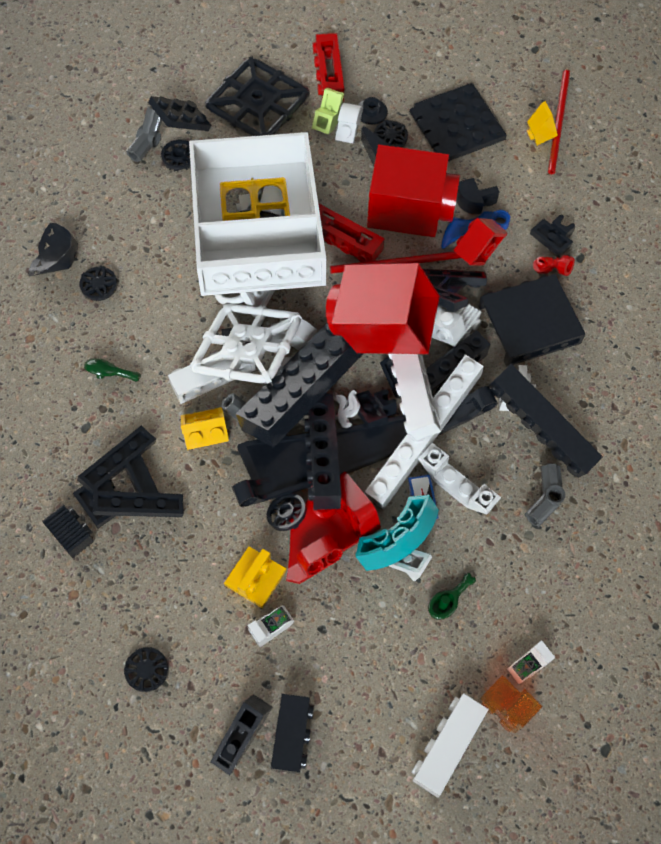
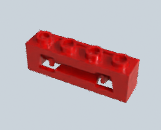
(325, 46)
(348, 236)

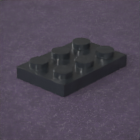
(179, 113)

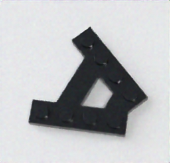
(451, 282)
(146, 499)

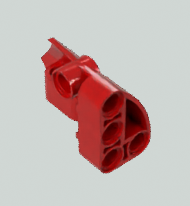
(330, 532)

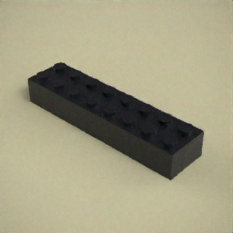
(297, 387)

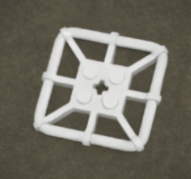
(252, 352)

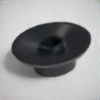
(375, 115)

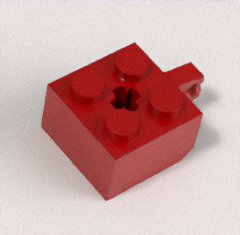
(480, 241)

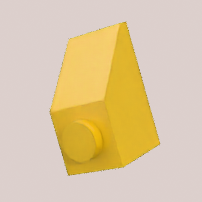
(541, 125)

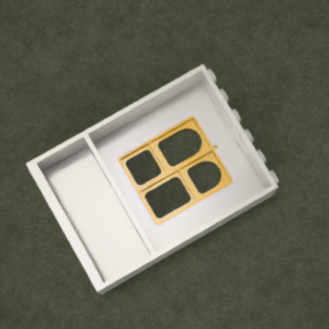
(256, 250)

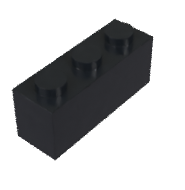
(292, 734)

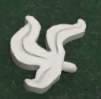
(345, 412)

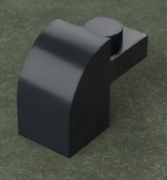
(472, 199)

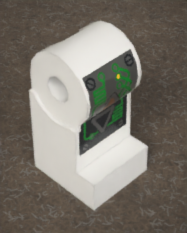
(270, 625)
(531, 662)

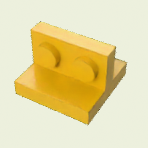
(204, 428)
(255, 576)

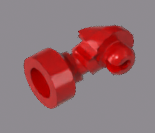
(564, 265)

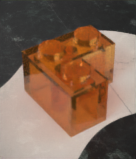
(510, 705)

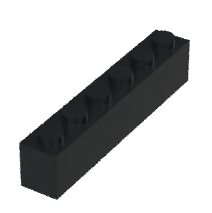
(545, 421)

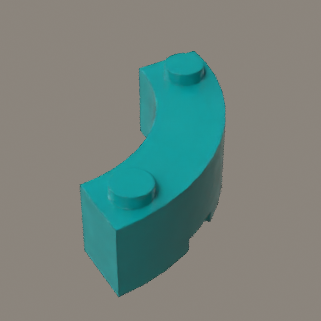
(402, 539)

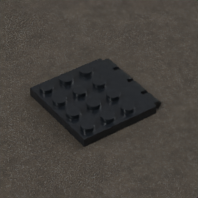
(457, 122)

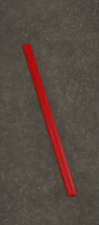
(559, 122)
(411, 259)

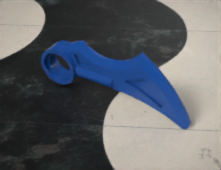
(459, 227)

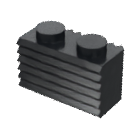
(68, 530)

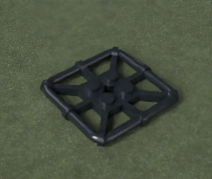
(257, 107)

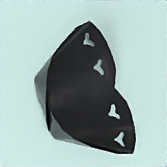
(58, 255)

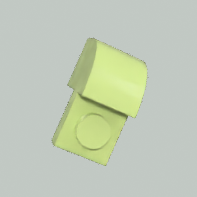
(327, 115)

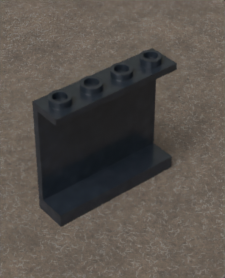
(533, 319)

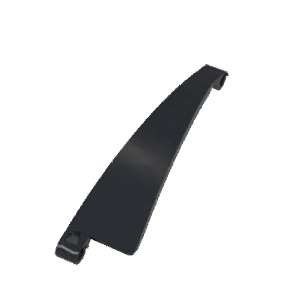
(284, 467)

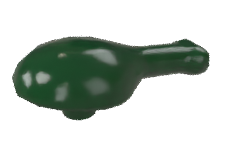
(104, 368)
(445, 602)

